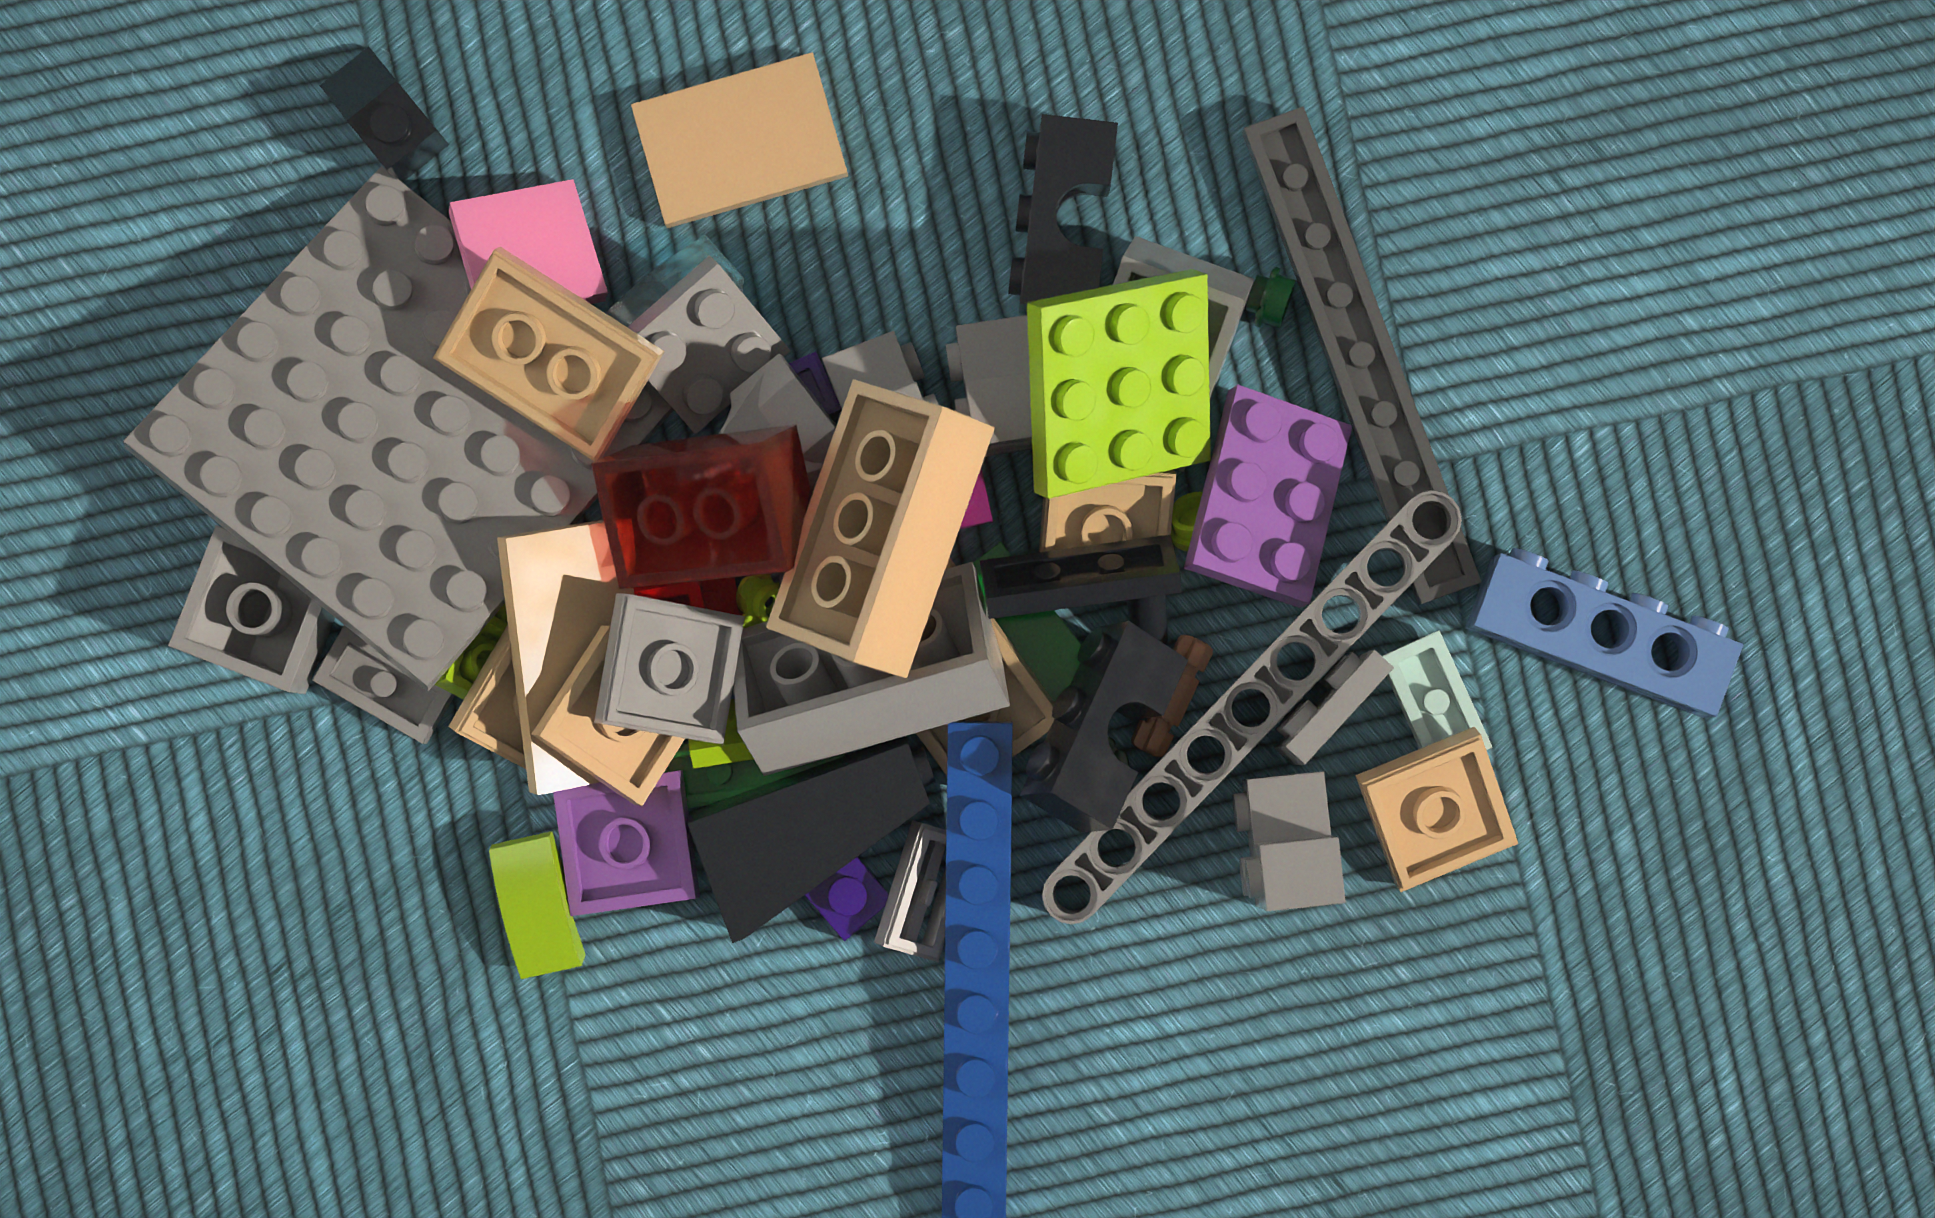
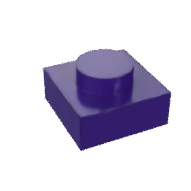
(849, 898)

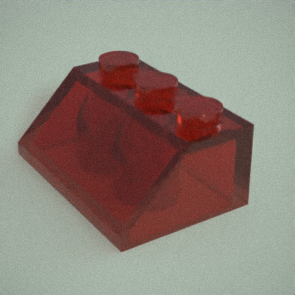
(704, 506)

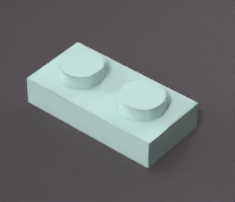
(1431, 691)

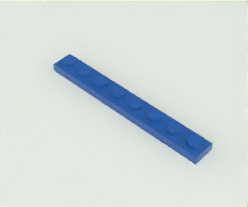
(977, 969)

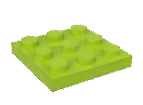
(1119, 382)

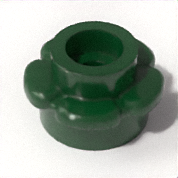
(1270, 298)

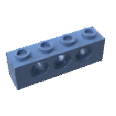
(1692, 685)

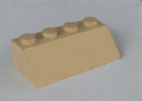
(880, 527)

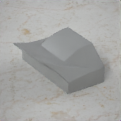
(780, 398)

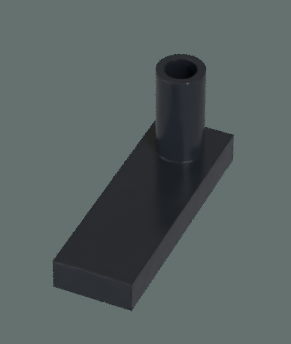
(1086, 576)

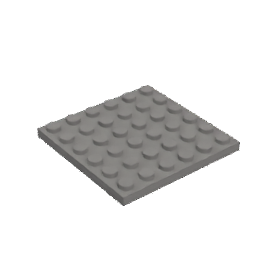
(360, 455)

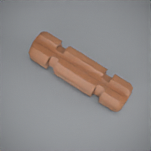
(1154, 734)

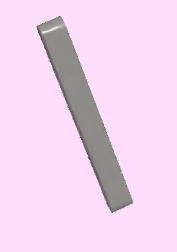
(1281, 692)

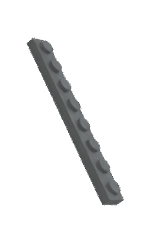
(1355, 338)

